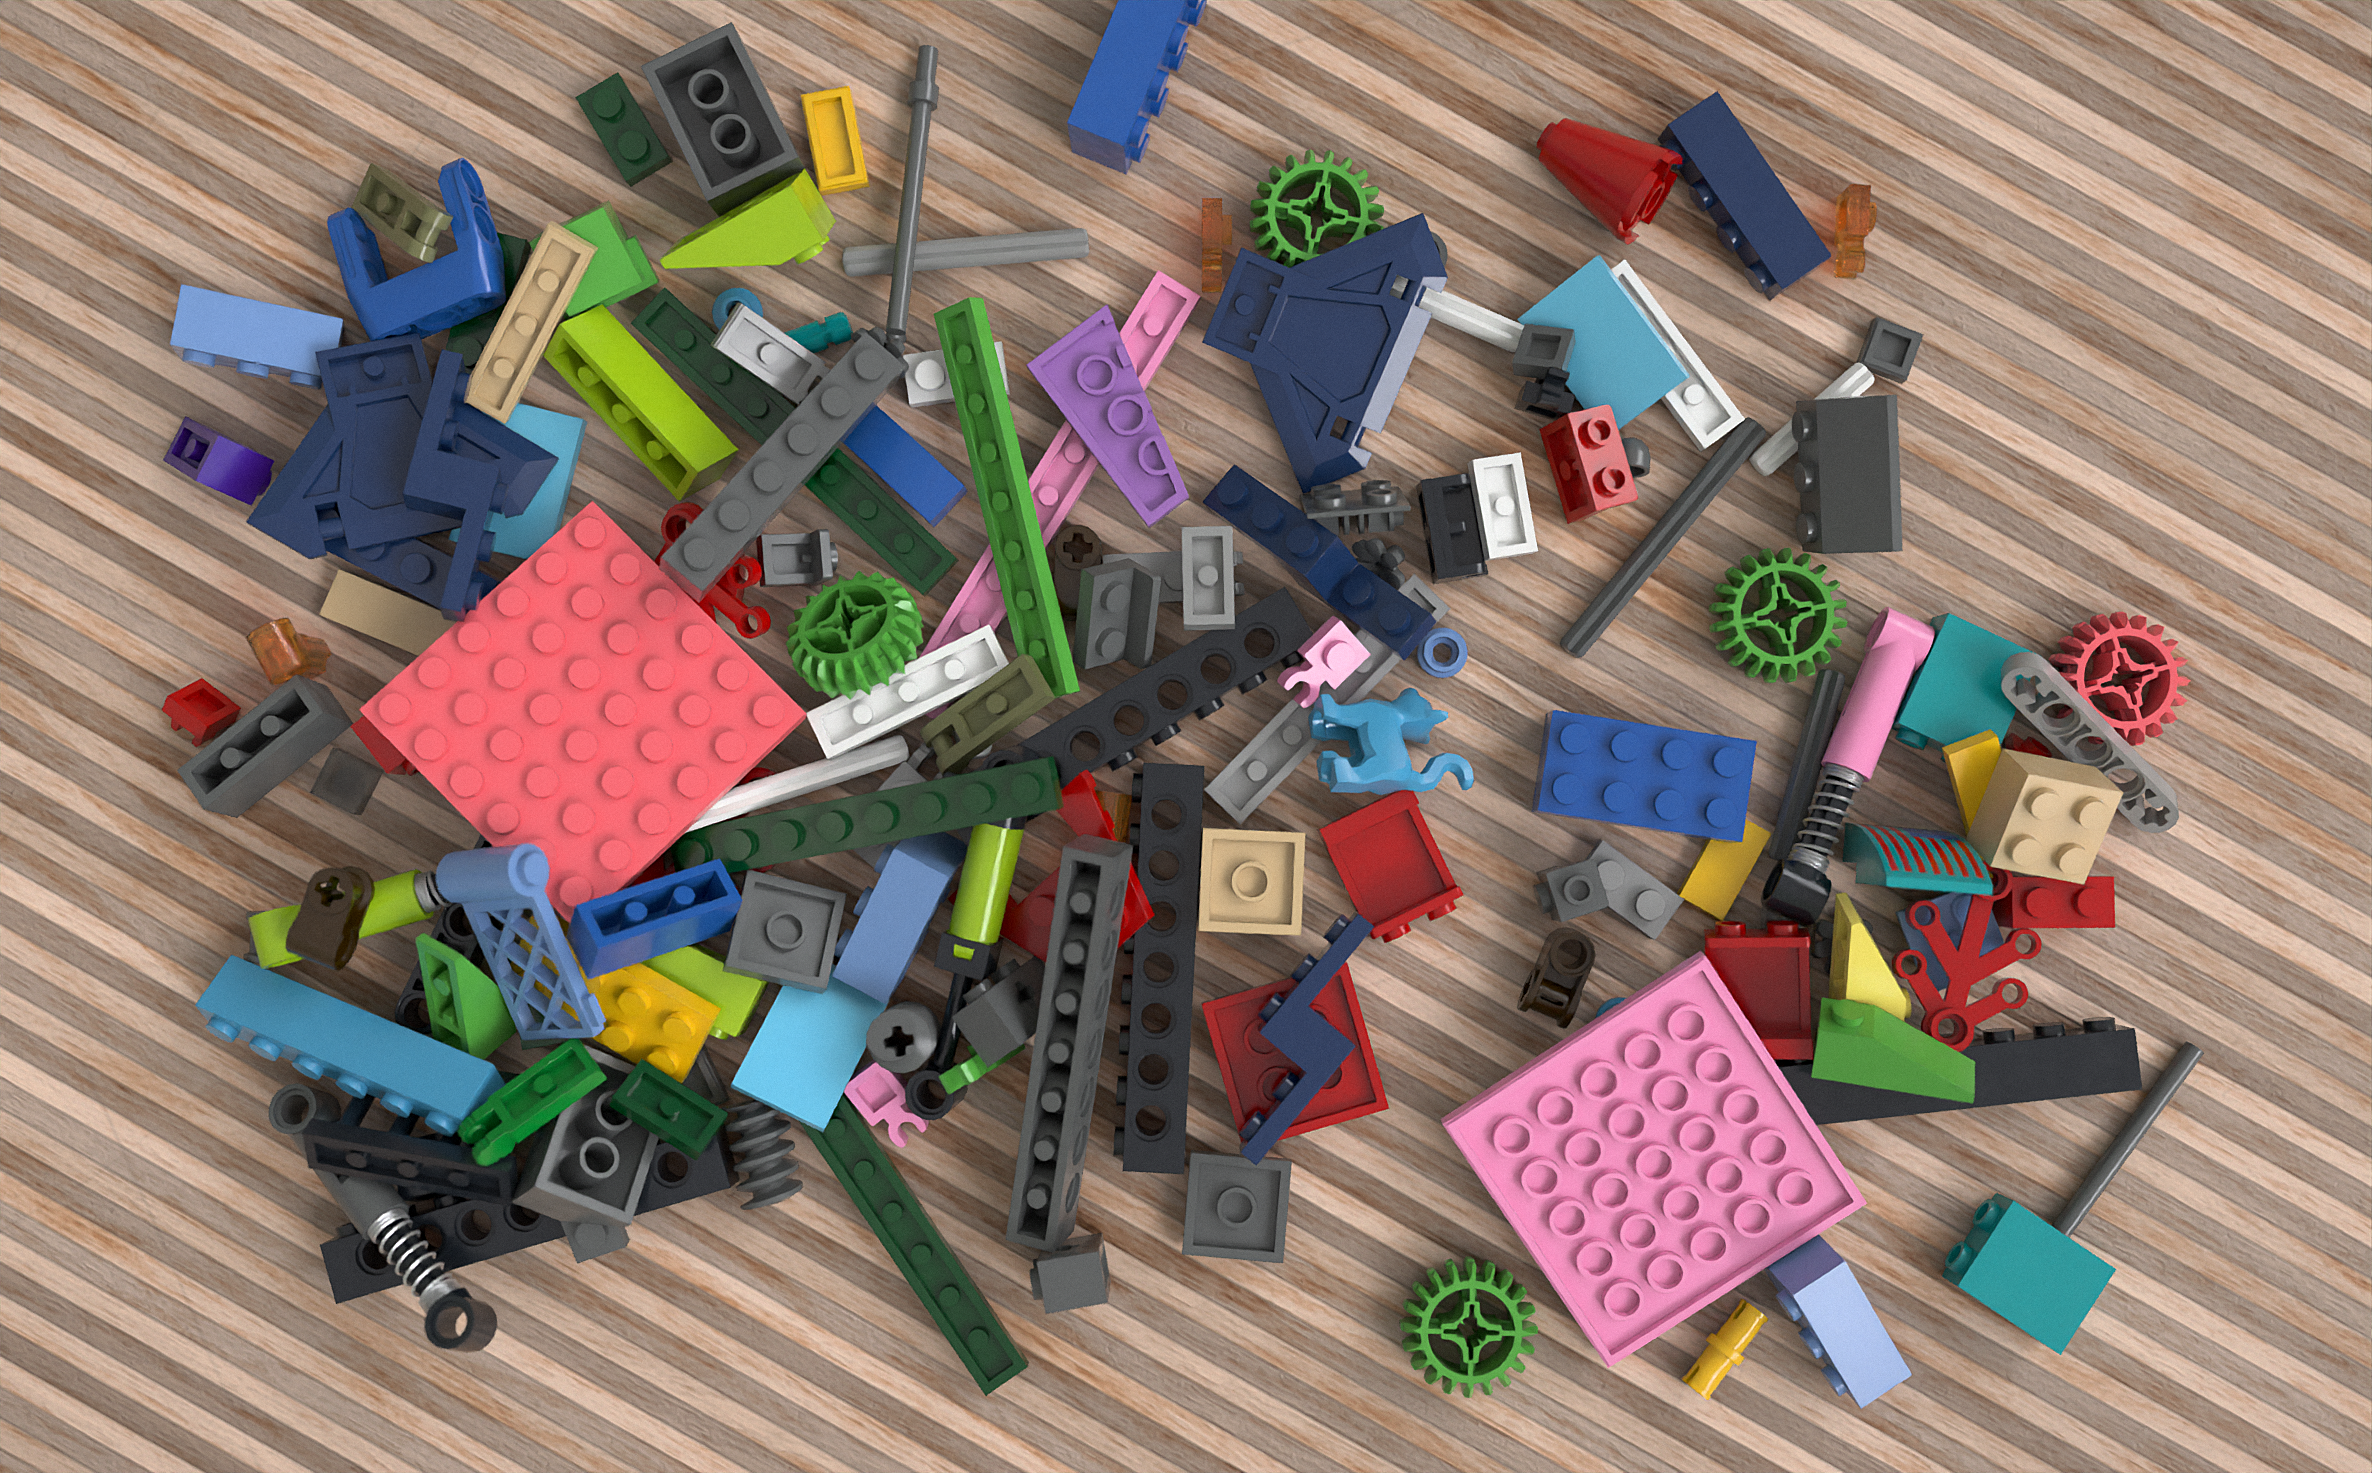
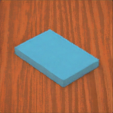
(1616, 348)
(562, 437)
(808, 1050)

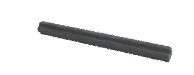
(1663, 537)

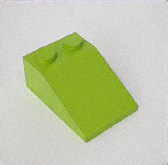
(764, 231)

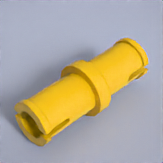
(1725, 1349)

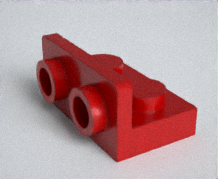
(1588, 462)

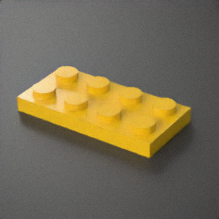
(643, 1013)

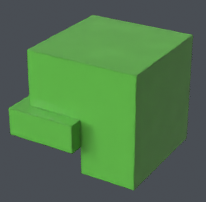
(616, 269)

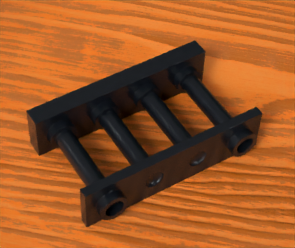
(407, 1160)

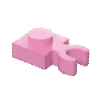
(1330, 658)
(882, 1095)

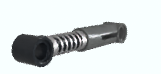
(382, 1216)

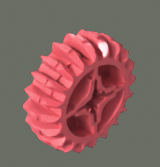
(2110, 659)

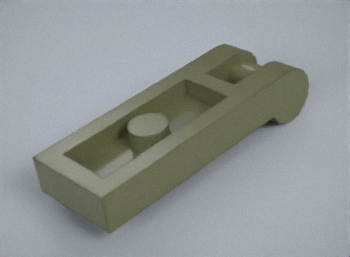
(401, 213)
(987, 713)

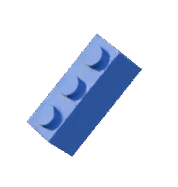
(653, 918)

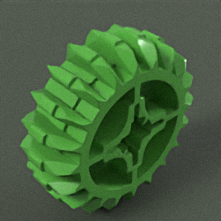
(1325, 176)
(1774, 593)
(855, 635)
(1490, 1328)

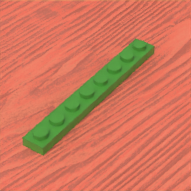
(1004, 492)

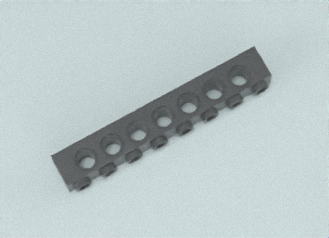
(1068, 1041)

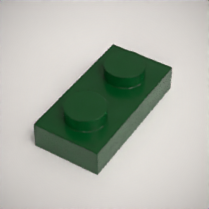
(624, 129)
(668, 1109)

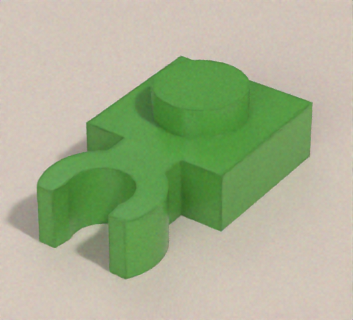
(971, 1069)

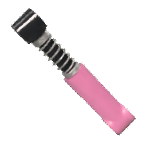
(1893, 653)

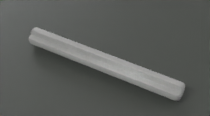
(971, 251)

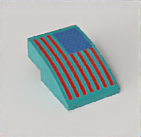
(1914, 859)

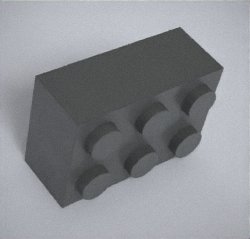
(723, 118)

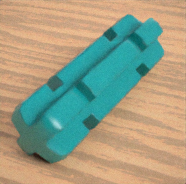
(817, 336)

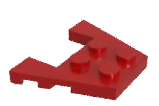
(1031, 920)

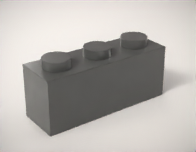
(265, 746)

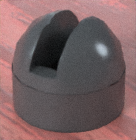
(1637, 456)

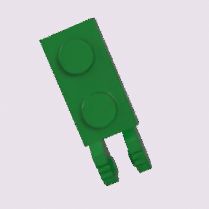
(530, 1101)

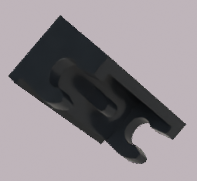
(1451, 528)

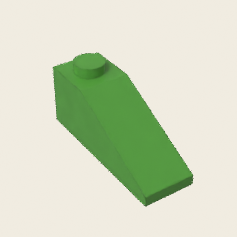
(462, 1001)
(1879, 1050)

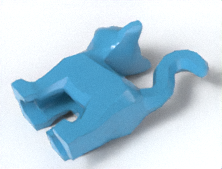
(1377, 746)

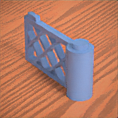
(504, 883)

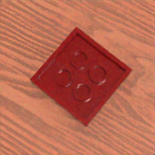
(1255, 1066)

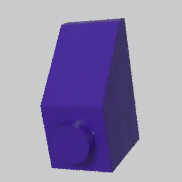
(219, 461)

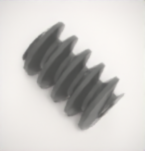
(895, 1053)
(763, 1154)

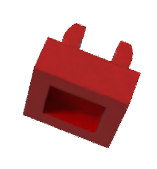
(200, 710)

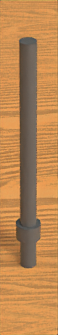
(923, 100)
(2127, 1139)

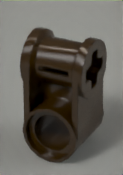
(1068, 572)
(327, 923)
(1556, 979)

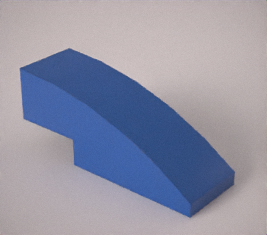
(905, 466)

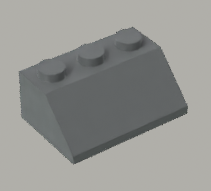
(1848, 474)
(589, 1158)

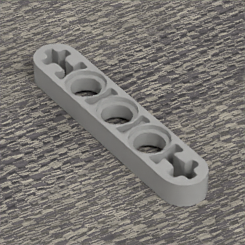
(2086, 722)

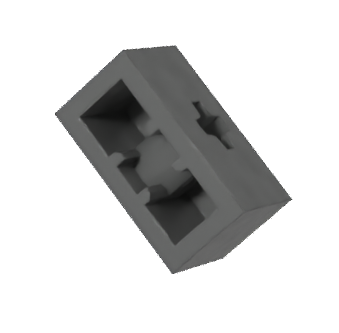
(1003, 1013)
(1072, 1275)

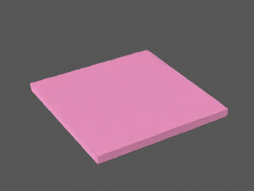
(1654, 1159)

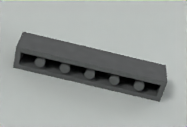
(781, 467)

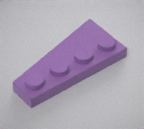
(1106, 406)

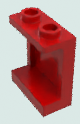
(1390, 864)
(1768, 980)

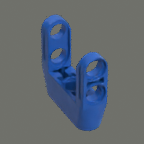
(436, 292)

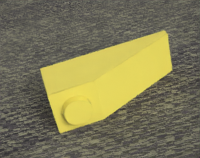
(1858, 966)

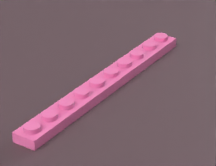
(1068, 462)

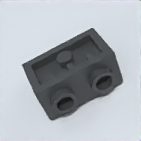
(1116, 614)

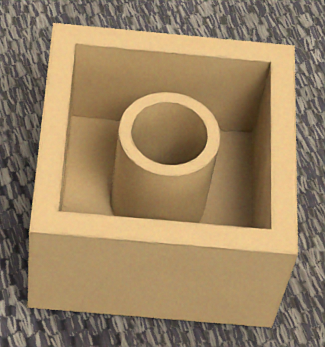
(2043, 816)

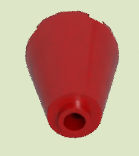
(1609, 173)

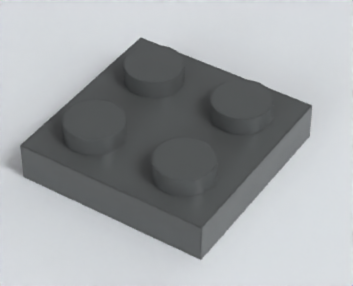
(785, 932)
(1236, 1207)

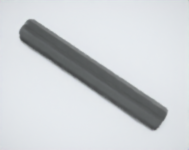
(1807, 762)

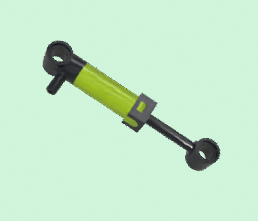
(973, 940)

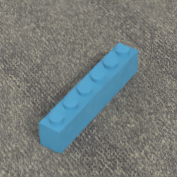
(347, 1045)

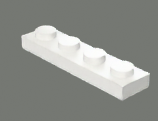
(1698, 401)
(923, 688)

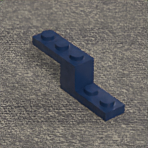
(455, 486)
(1319, 562)
(1303, 1036)

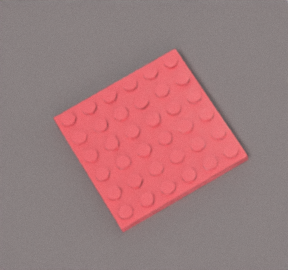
(585, 711)

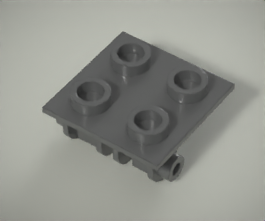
(1375, 498)

